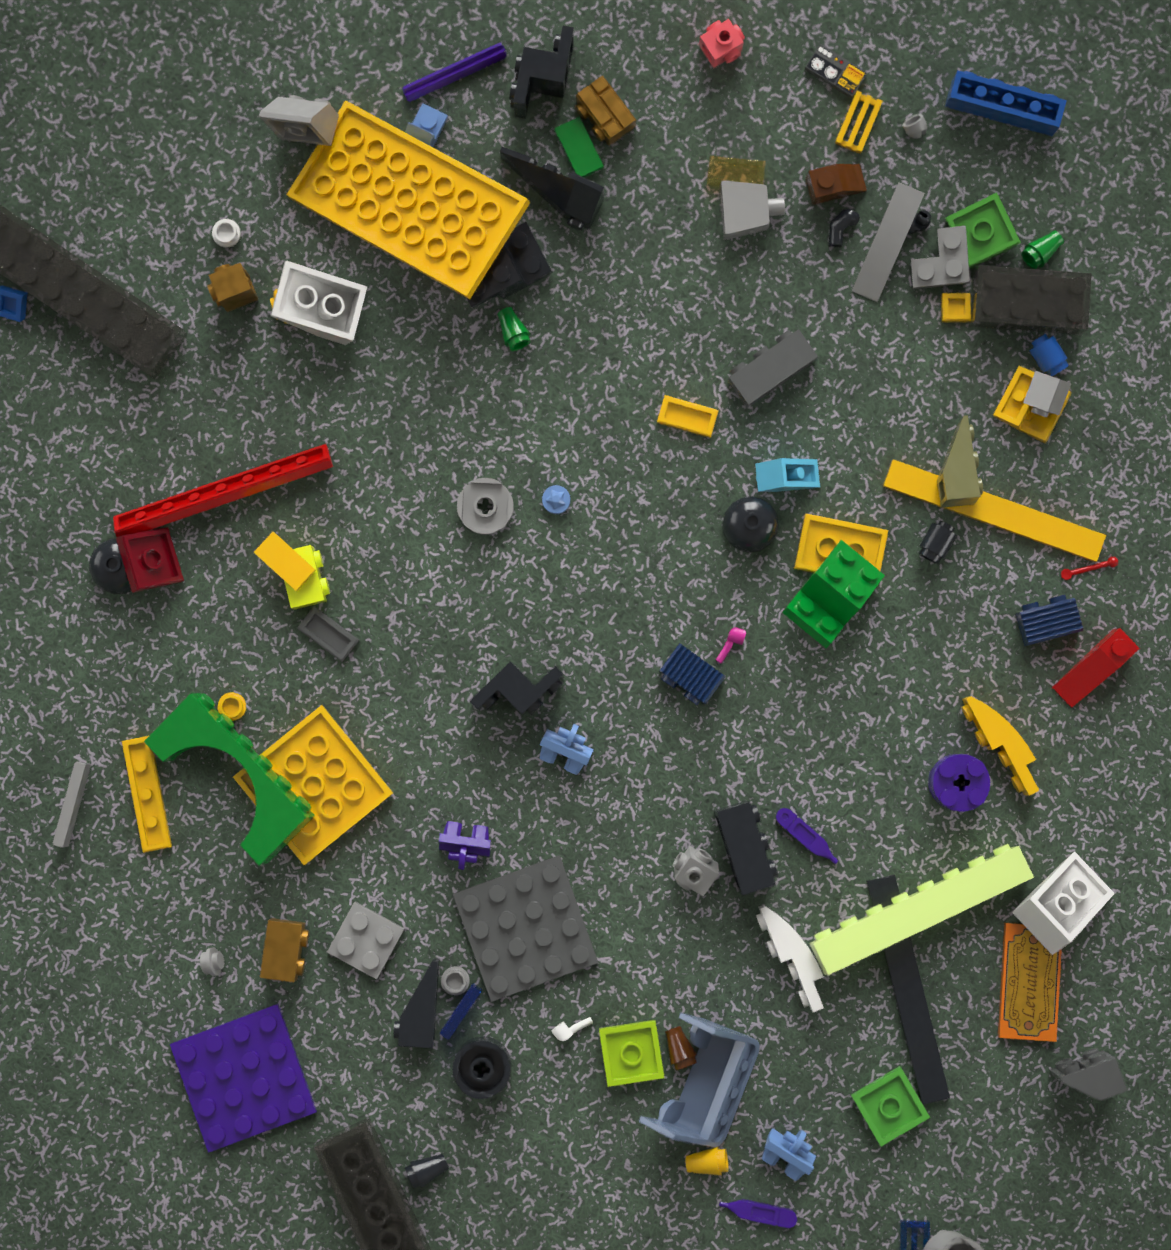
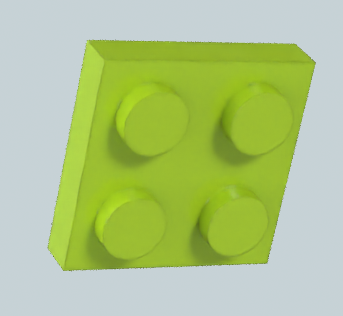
(631, 1053)

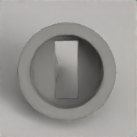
(915, 126)

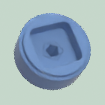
(556, 499)

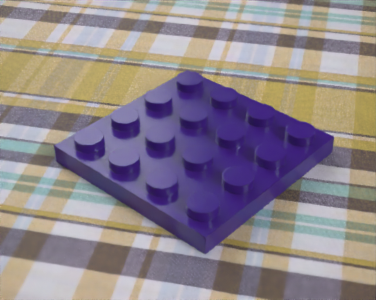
(243, 1077)

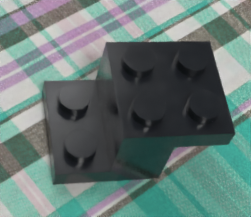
(542, 72)
(514, 268)
(517, 689)

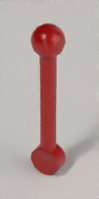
(1067, 573)

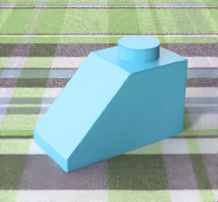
(787, 475)

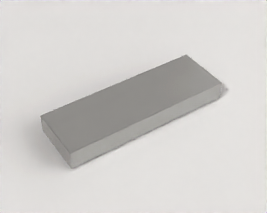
(71, 804)

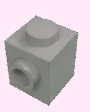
(1046, 394)

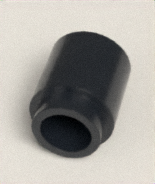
(937, 542)

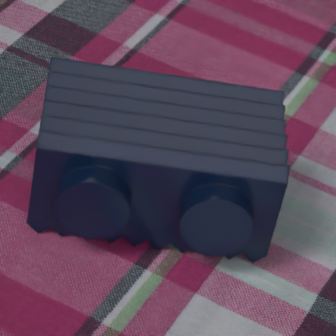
(1049, 621)
(691, 674)

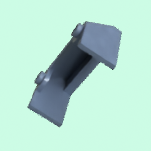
(712, 1086)

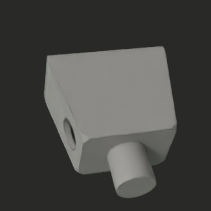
(747, 208)

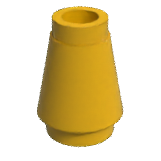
(710, 1161)

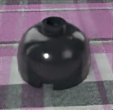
(750, 524)
(108, 568)

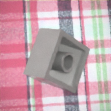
(301, 119)

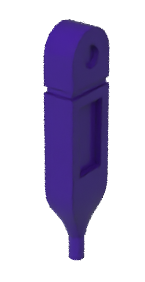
(804, 833)
(762, 1212)

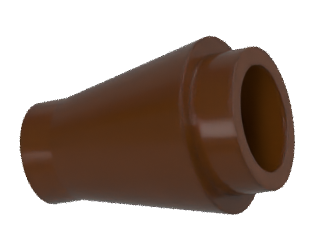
(680, 1049)

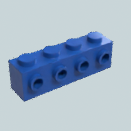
(1005, 103)

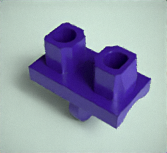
(464, 848)

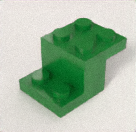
(833, 594)

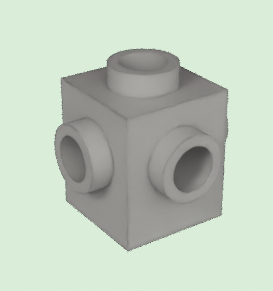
(695, 870)

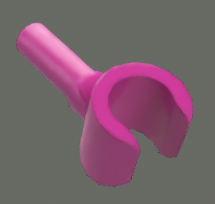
(736, 636)

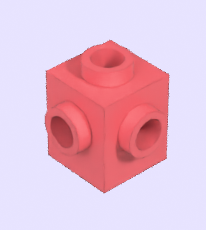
(722, 42)

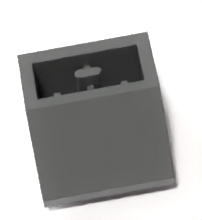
(1094, 1074)

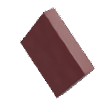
(149, 559)

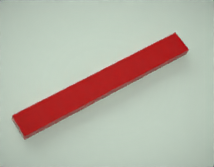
(223, 491)

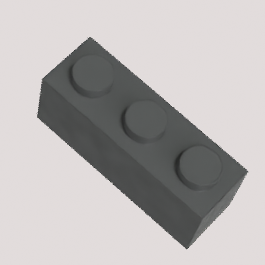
(771, 367)

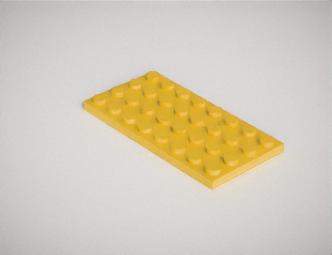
(409, 200)

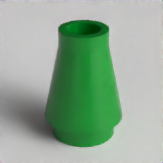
(1041, 250)
(513, 330)

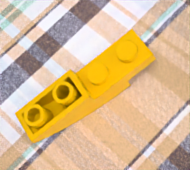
(998, 732)

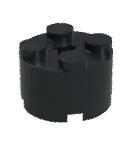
(468, 1076)

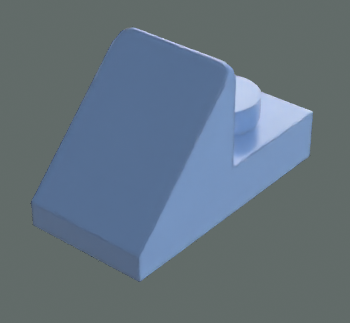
(427, 125)

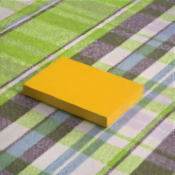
(822, 534)

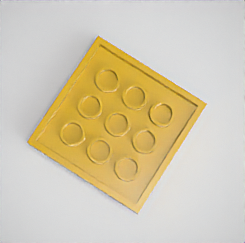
(326, 773)

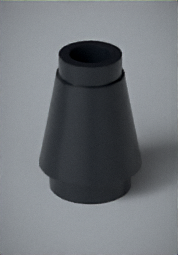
(426, 1170)

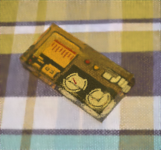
(734, 170)

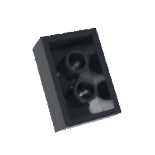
(746, 847)

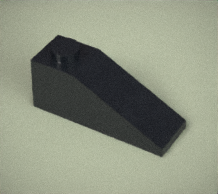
(419, 1016)

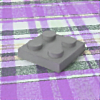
(365, 940)

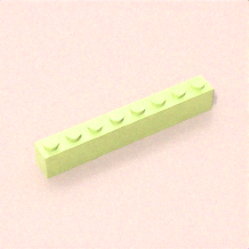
(920, 910)

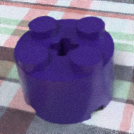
(971, 794)

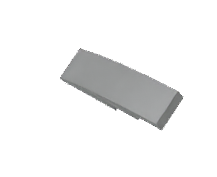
(888, 242)

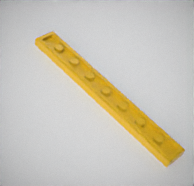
(1000, 513)

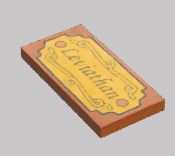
(1028, 987)

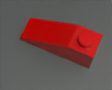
(1095, 666)

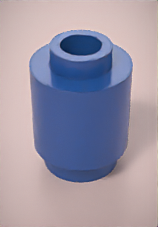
(1048, 355)

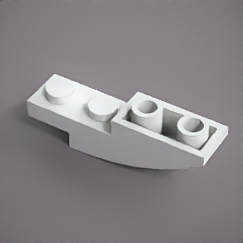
(789, 945)

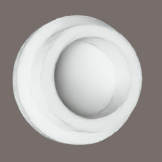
(226, 233)

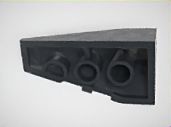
(570, 196)

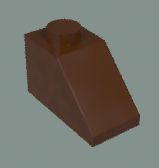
(835, 182)

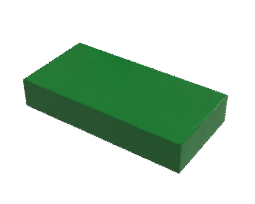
(579, 148)

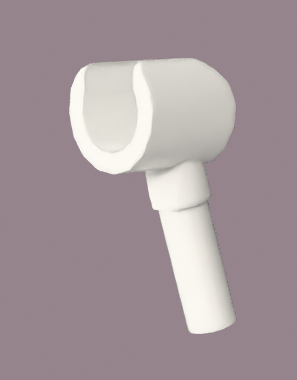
(563, 1033)

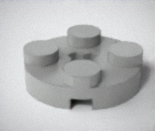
(473, 495)

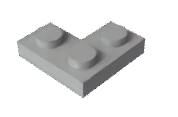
(949, 267)

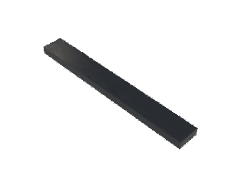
(911, 1004)

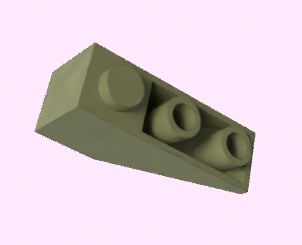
(958, 476)

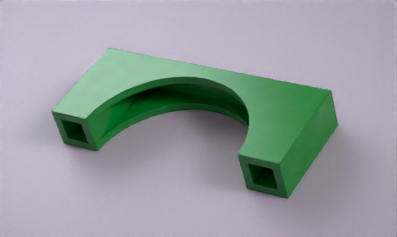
(278, 809)

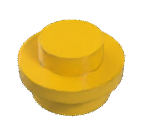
(232, 705)

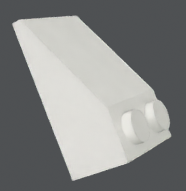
(319, 303)
(1063, 903)

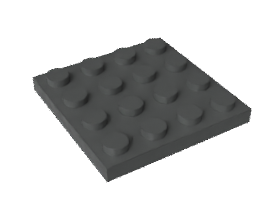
(525, 928)

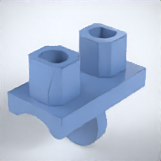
(567, 744)
(791, 1149)

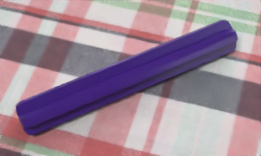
(454, 72)

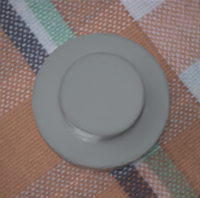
(212, 962)
(455, 980)

